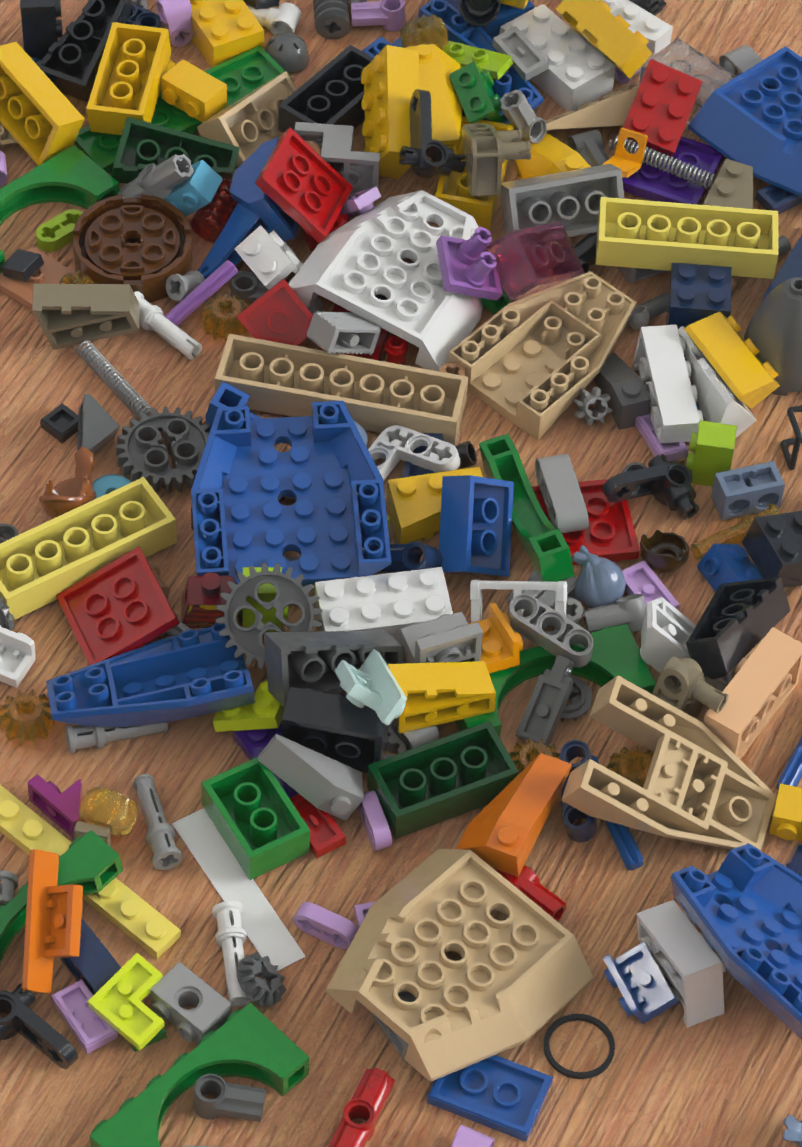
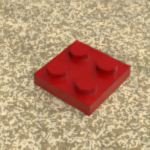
(278, 316)

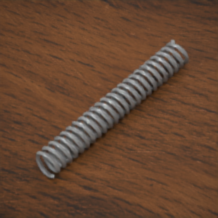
(633, 146)
(113, 376)

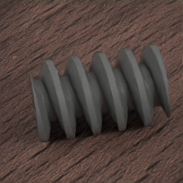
(331, 18)

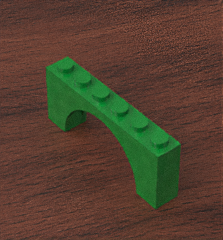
(65, 178)
(612, 655)
(241, 1047)

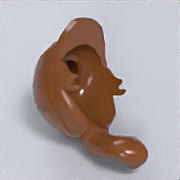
(71, 492)

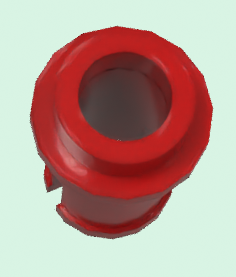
(396, 349)

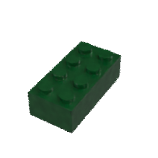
(441, 779)

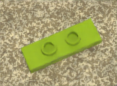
(488, 60)

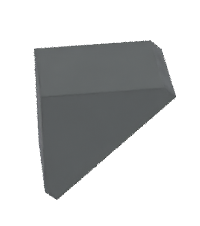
(95, 425)

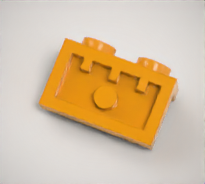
(499, 641)

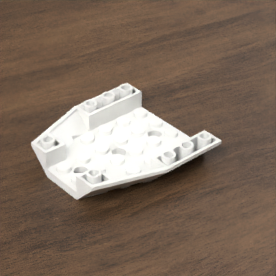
(367, 261)

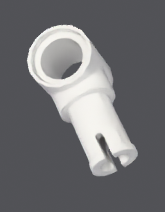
(280, 19)

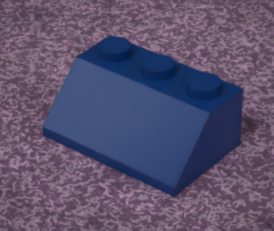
(476, 525)

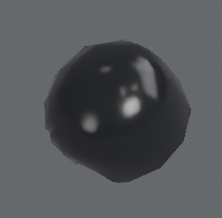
(479, 12)

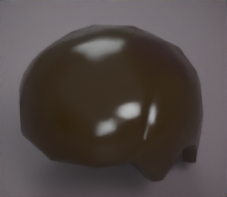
(664, 551)

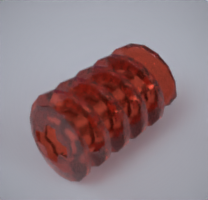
(213, 217)

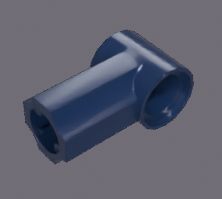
(407, 557)

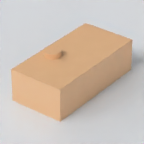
(757, 691)

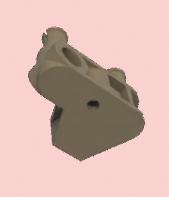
(486, 152)
(684, 687)

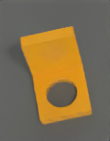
(626, 161)

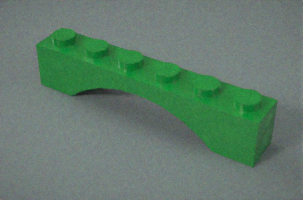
(538, 536)
(86, 863)

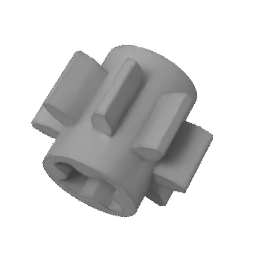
(590, 398)

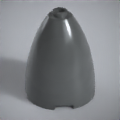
(778, 334)

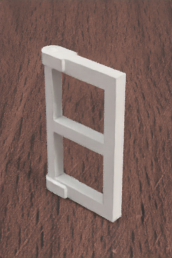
(477, 587)

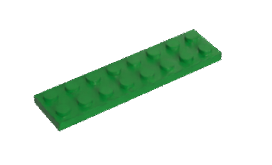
(240, 74)

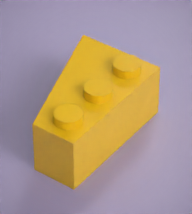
(606, 33)
(416, 504)
(442, 692)

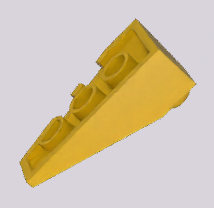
(434, 77)
(548, 158)

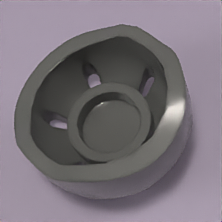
(288, 51)

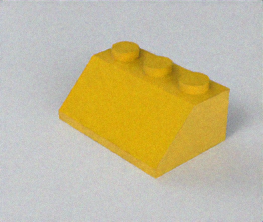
(734, 358)

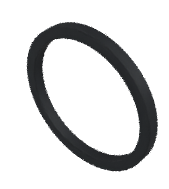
(572, 1074)

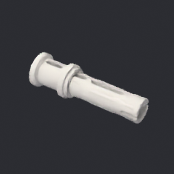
(152, 319)
(231, 939)

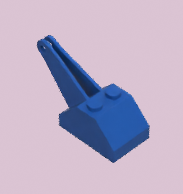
(252, 210)

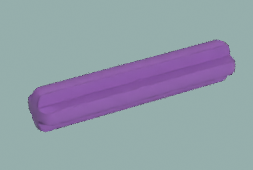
(202, 293)

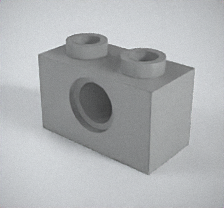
(184, 988)

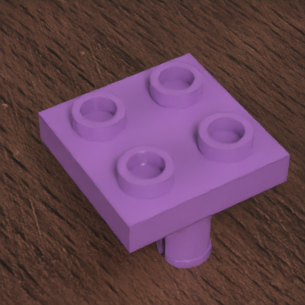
(468, 265)

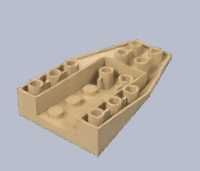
(544, 350)

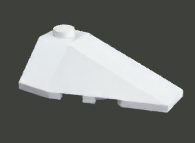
(713, 394)

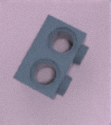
(747, 490)

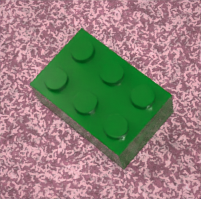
(255, 817)

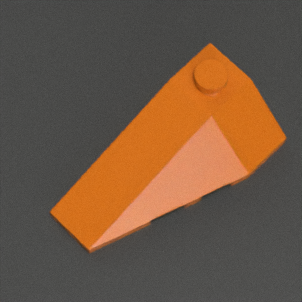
(514, 818)

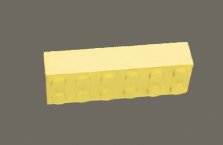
(666, 233)
(80, 543)

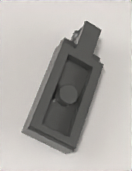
(547, 702)

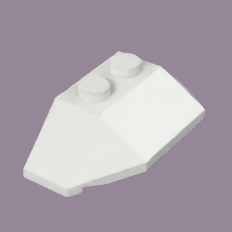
(665, 636)

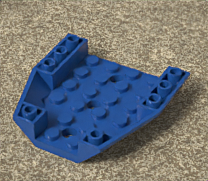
(759, 123)
(328, 471)
(754, 924)

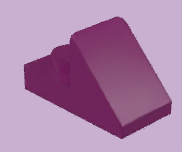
(59, 807)

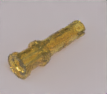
(700, 548)

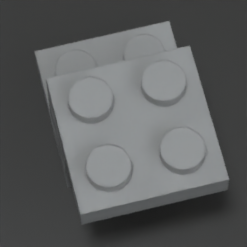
(336, 142)
(442, 640)

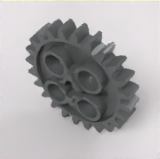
(145, 456)
(288, 592)

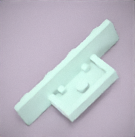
(373, 686)

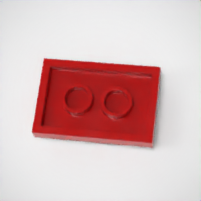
(662, 106)

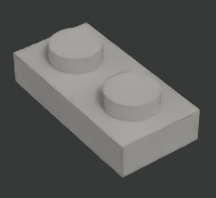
(526, 57)

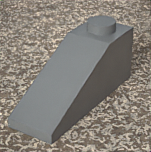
(314, 776)

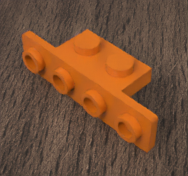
(51, 921)

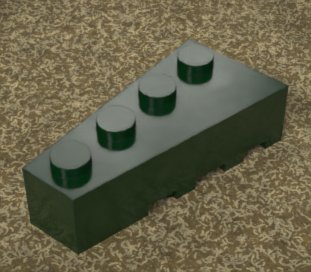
(151, 143)

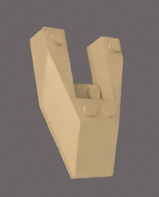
(693, 782)

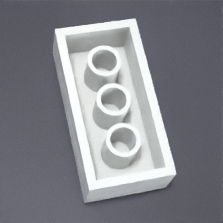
(575, 68)
(382, 601)

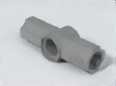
(159, 179)

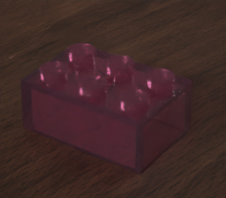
(534, 259)

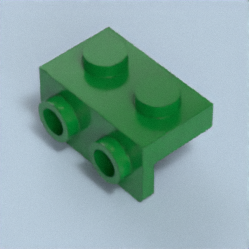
(476, 94)

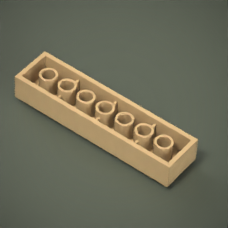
(376, 392)

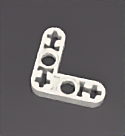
(411, 439)

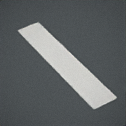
(227, 876)

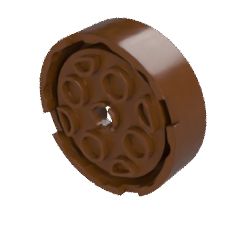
(161, 250)

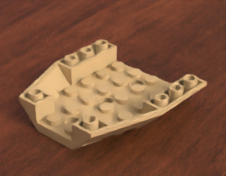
(467, 1009)

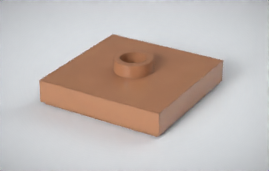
(48, 273)

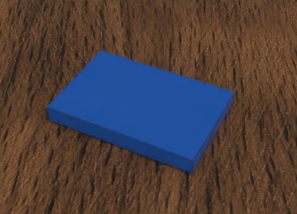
(494, 1095)

